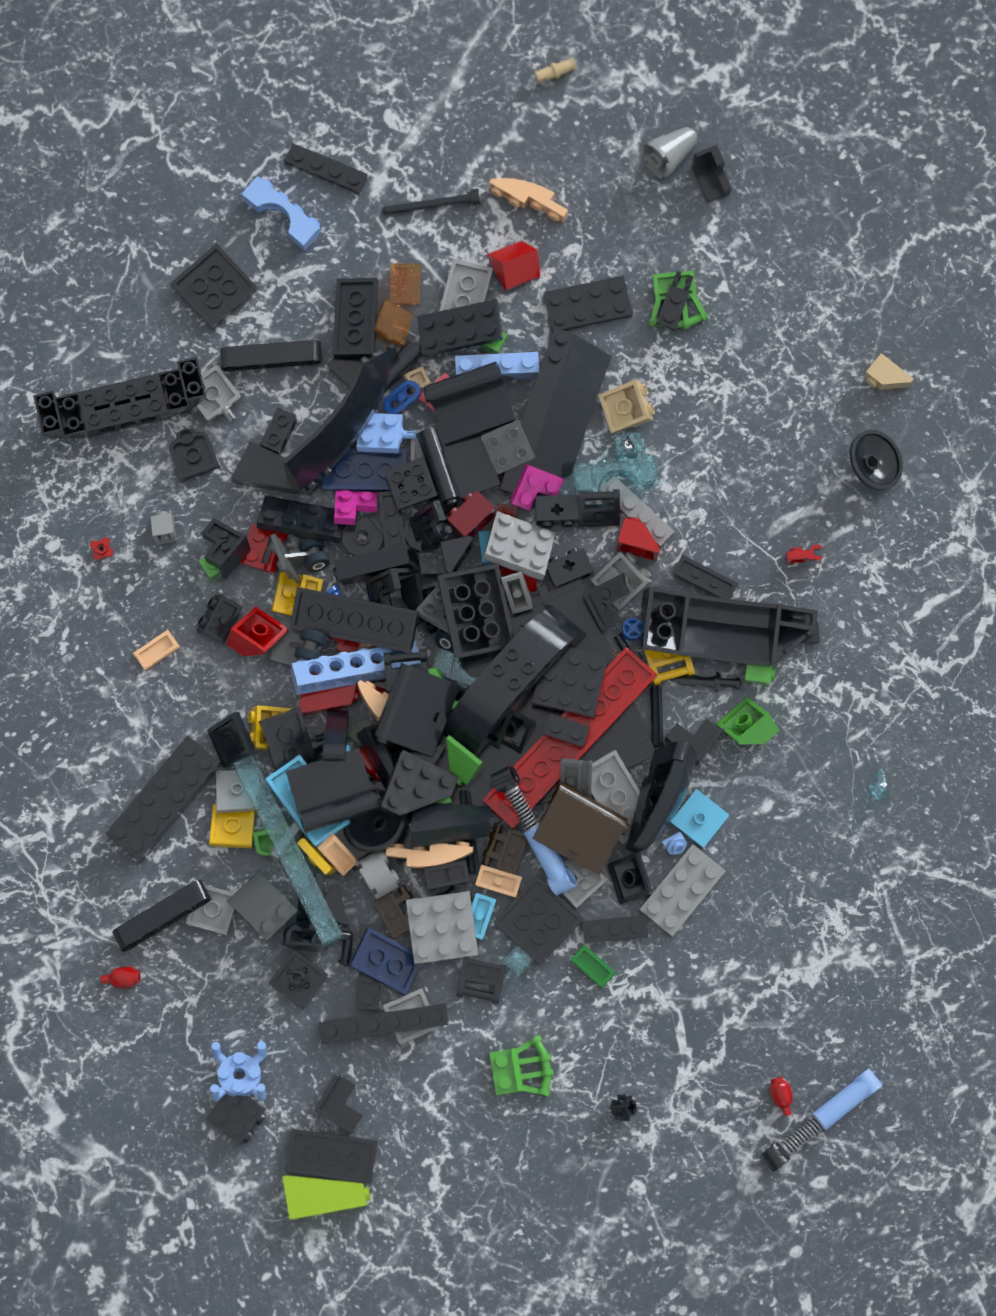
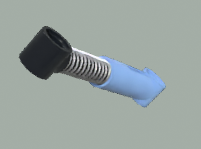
(559, 876)
(823, 1118)

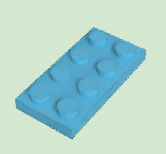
(280, 786)

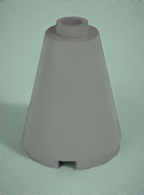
(668, 151)

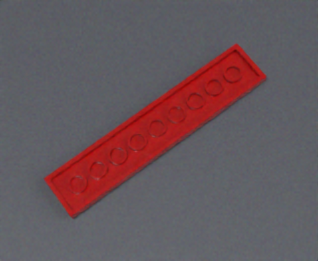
(541, 765)

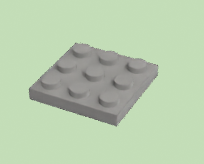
(519, 545)
(442, 927)

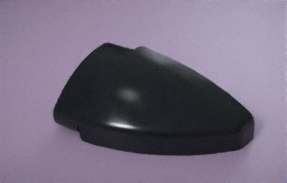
(673, 770)

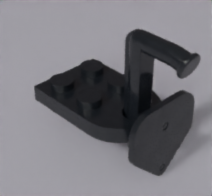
(306, 931)

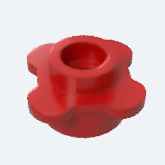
(106, 552)

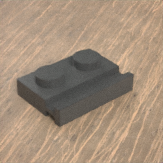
(577, 775)

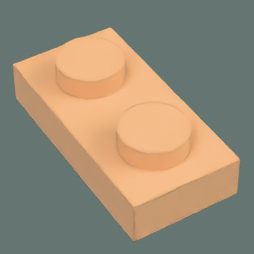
(498, 881)

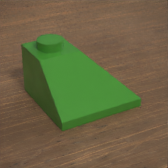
(748, 723)
(462, 762)

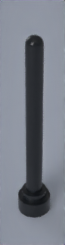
(471, 197)

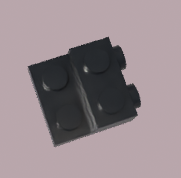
(237, 1117)

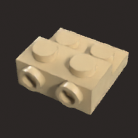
(626, 406)

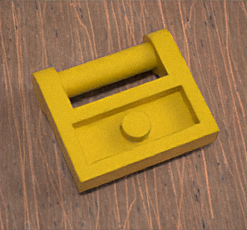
(659, 659)

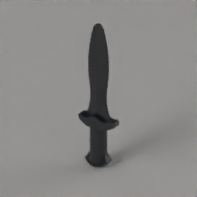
(714, 681)

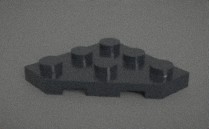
(415, 785)

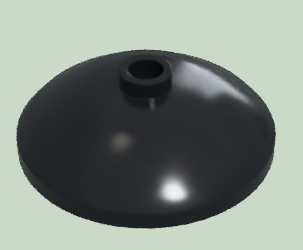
(876, 460)
(366, 835)

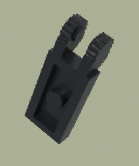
(674, 303)

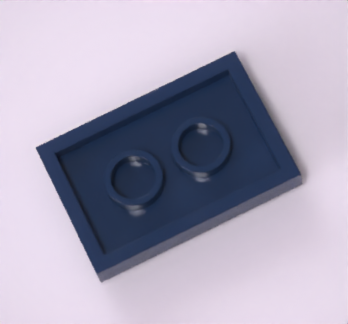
(385, 961)

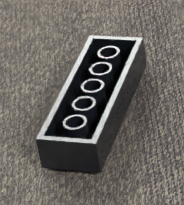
(163, 799)

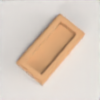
(156, 650)
(337, 854)

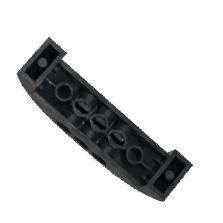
(510, 677)

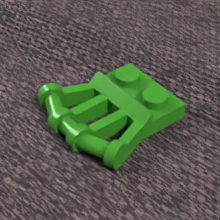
(661, 285)
(507, 1070)

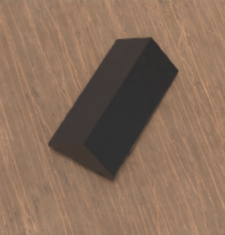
(511, 731)
(381, 755)

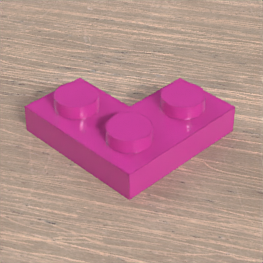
(534, 481)
(351, 501)

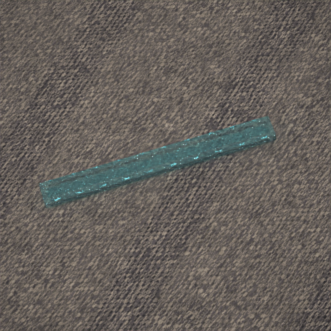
(288, 851)

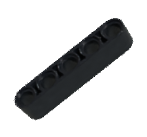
(271, 355)
(336, 735)
(161, 915)

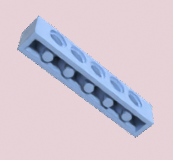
(348, 675)

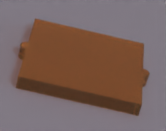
(393, 322)

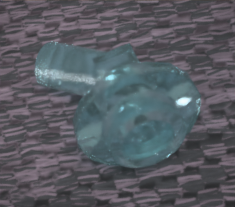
(879, 790)

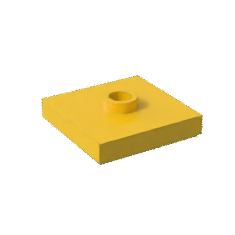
(232, 829)
(316, 857)

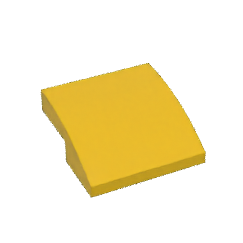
(286, 592)

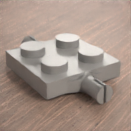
(219, 394)

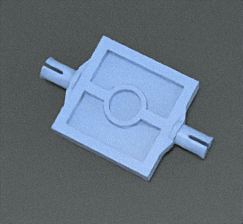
(384, 434)

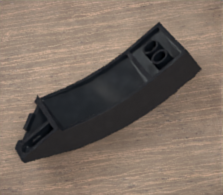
(560, 405)
(344, 426)
(721, 627)

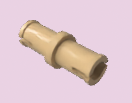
(555, 70)

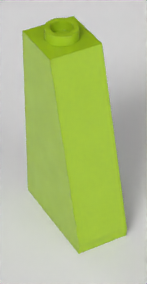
(319, 1196)

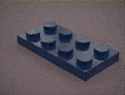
(363, 471)

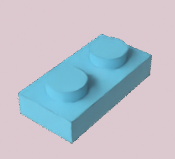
(482, 911)

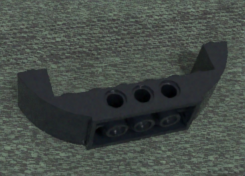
(121, 403)

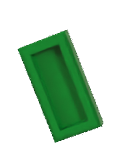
(592, 966)

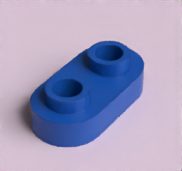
(403, 397)

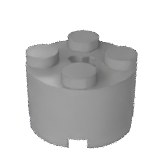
(377, 874)

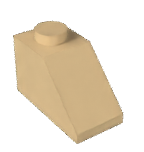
(886, 375)

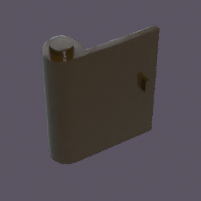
(580, 828)

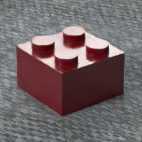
(471, 515)

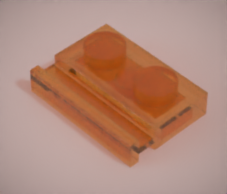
(405, 284)

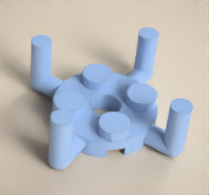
(236, 1063)

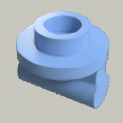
(675, 844)

